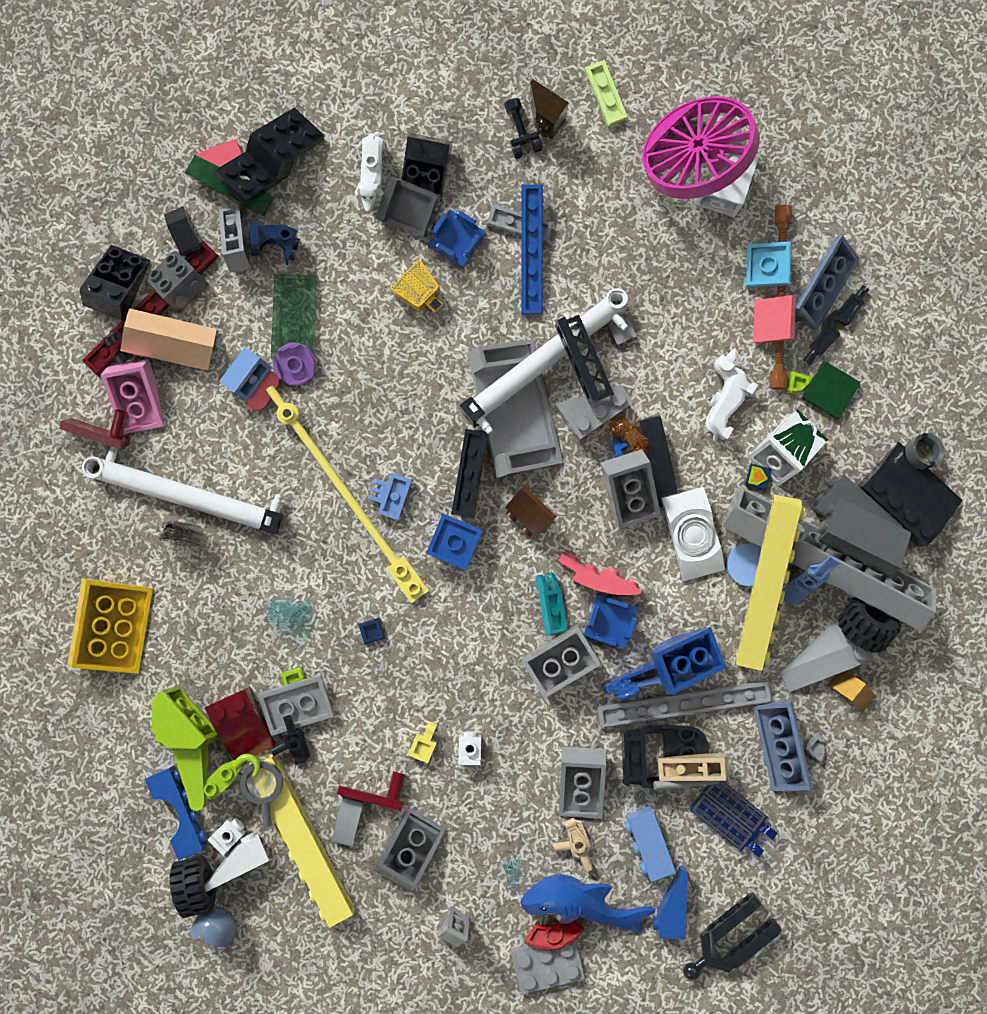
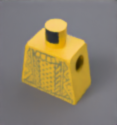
(418, 288)

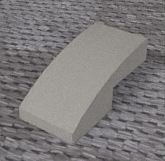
(347, 821)

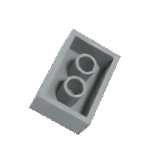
(630, 488)
(561, 661)

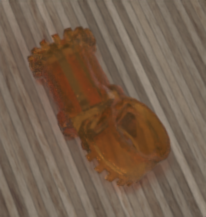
(628, 432)

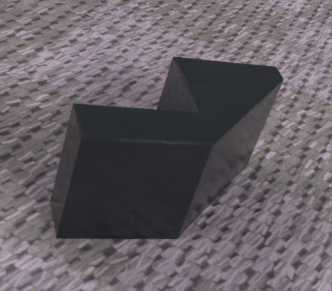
(182, 231)

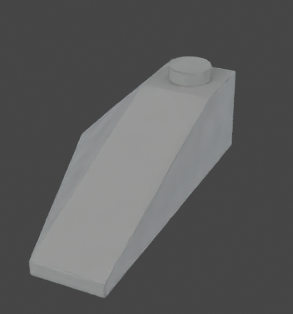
(823, 658)

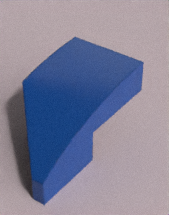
(618, 446)

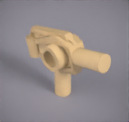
(577, 843)

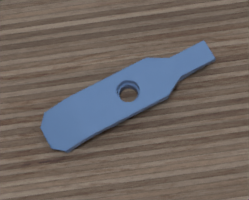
(809, 581)

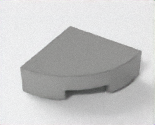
(816, 747)

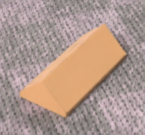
(168, 339)

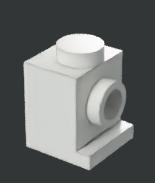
(466, 757)
(220, 841)

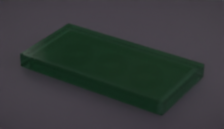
(293, 311)

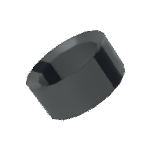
(935, 446)

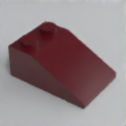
(240, 724)

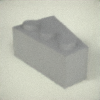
(585, 418)

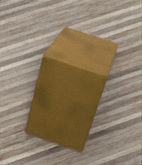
(852, 690)

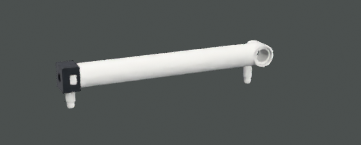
(479, 407)
(184, 494)

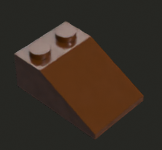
(529, 512)

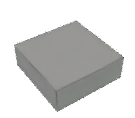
(622, 336)

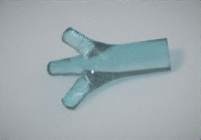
(510, 871)

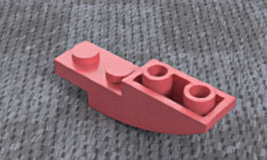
(607, 580)

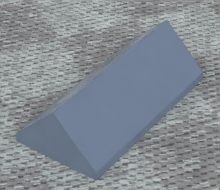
(825, 282)
(782, 746)

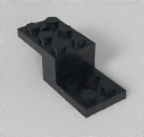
(269, 155)

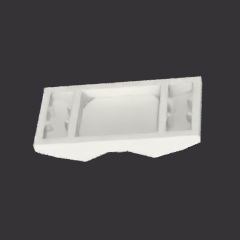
(693, 533)

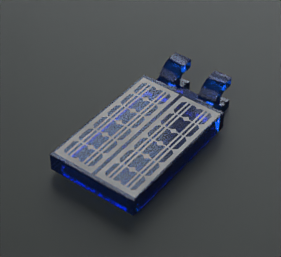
(732, 816)

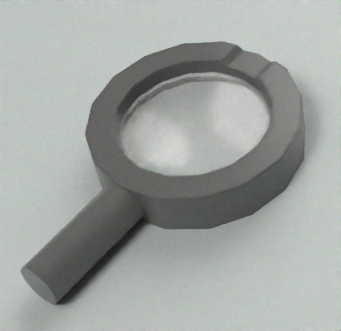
(262, 788)

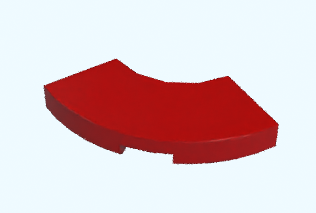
(553, 936)

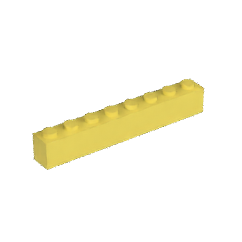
(768, 582)
(309, 854)

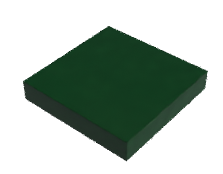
(830, 390)

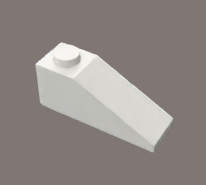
(243, 858)

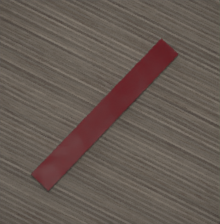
(102, 355)

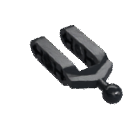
(741, 952)

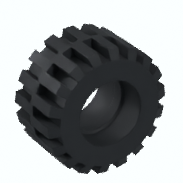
(868, 626)
(188, 886)

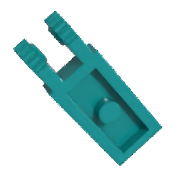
(551, 604)

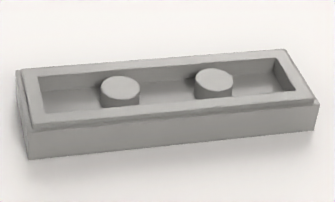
(510, 221)

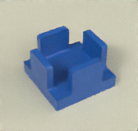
(456, 237)
(454, 541)
(611, 621)

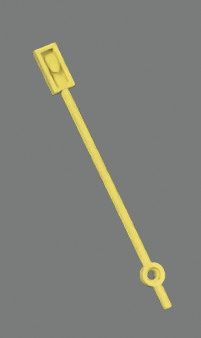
(400, 569)

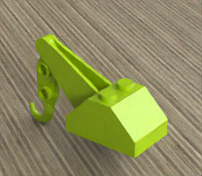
(188, 731)

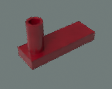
(112, 438)
(393, 795)

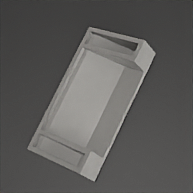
(523, 424)

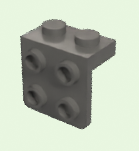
(176, 281)

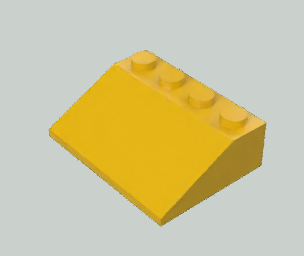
(109, 626)

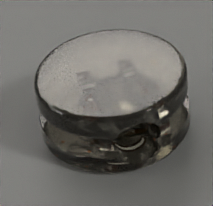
(180, 533)

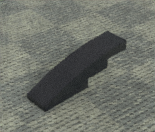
(659, 457)

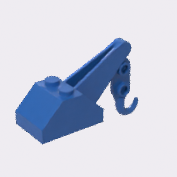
(679, 664)

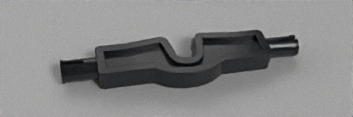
(843, 316)

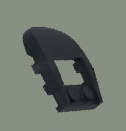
(677, 741)

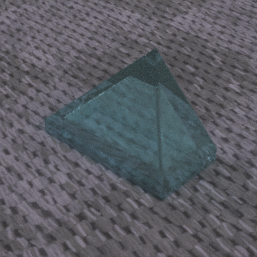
(287, 611)

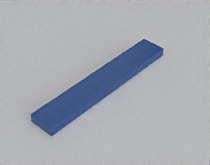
(531, 249)

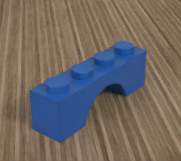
(189, 837)

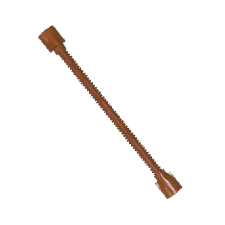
(778, 376)

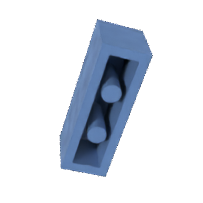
(649, 844)

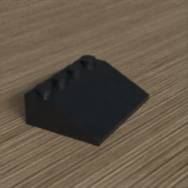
(911, 495)

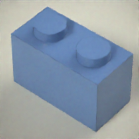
(245, 374)

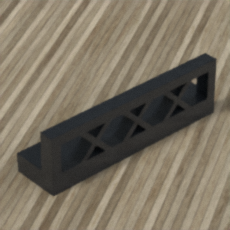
(578, 360)
(469, 473)

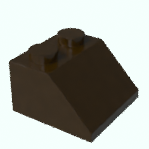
(547, 109)

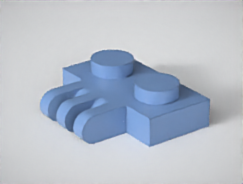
(391, 495)

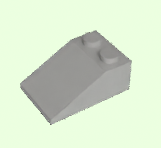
(582, 782)

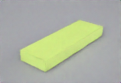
(606, 93)

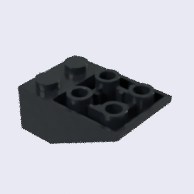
(427, 162)
(114, 282)

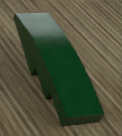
(203, 172)

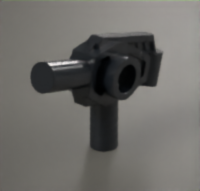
(293, 741)

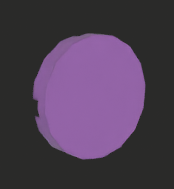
(294, 363)

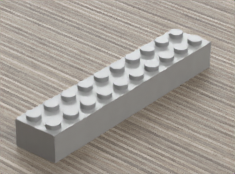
(896, 595)

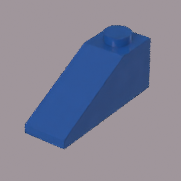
(672, 910)

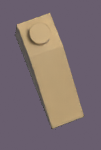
(694, 767)

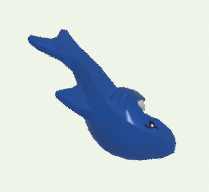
(573, 898)

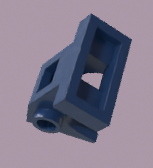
(273, 234)

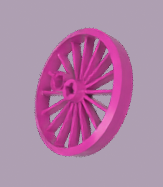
(706, 147)

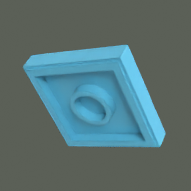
(769, 264)

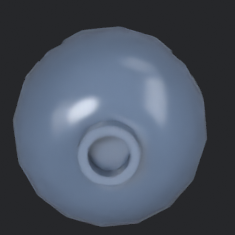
(214, 927)

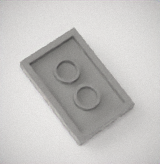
(304, 700)
(546, 969)

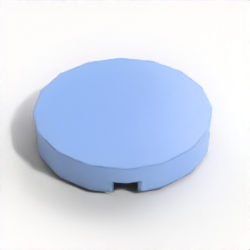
(743, 563)

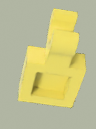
(423, 745)

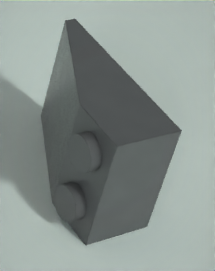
(409, 850)

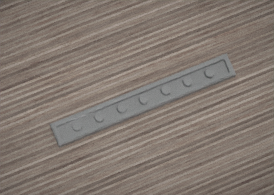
(684, 704)

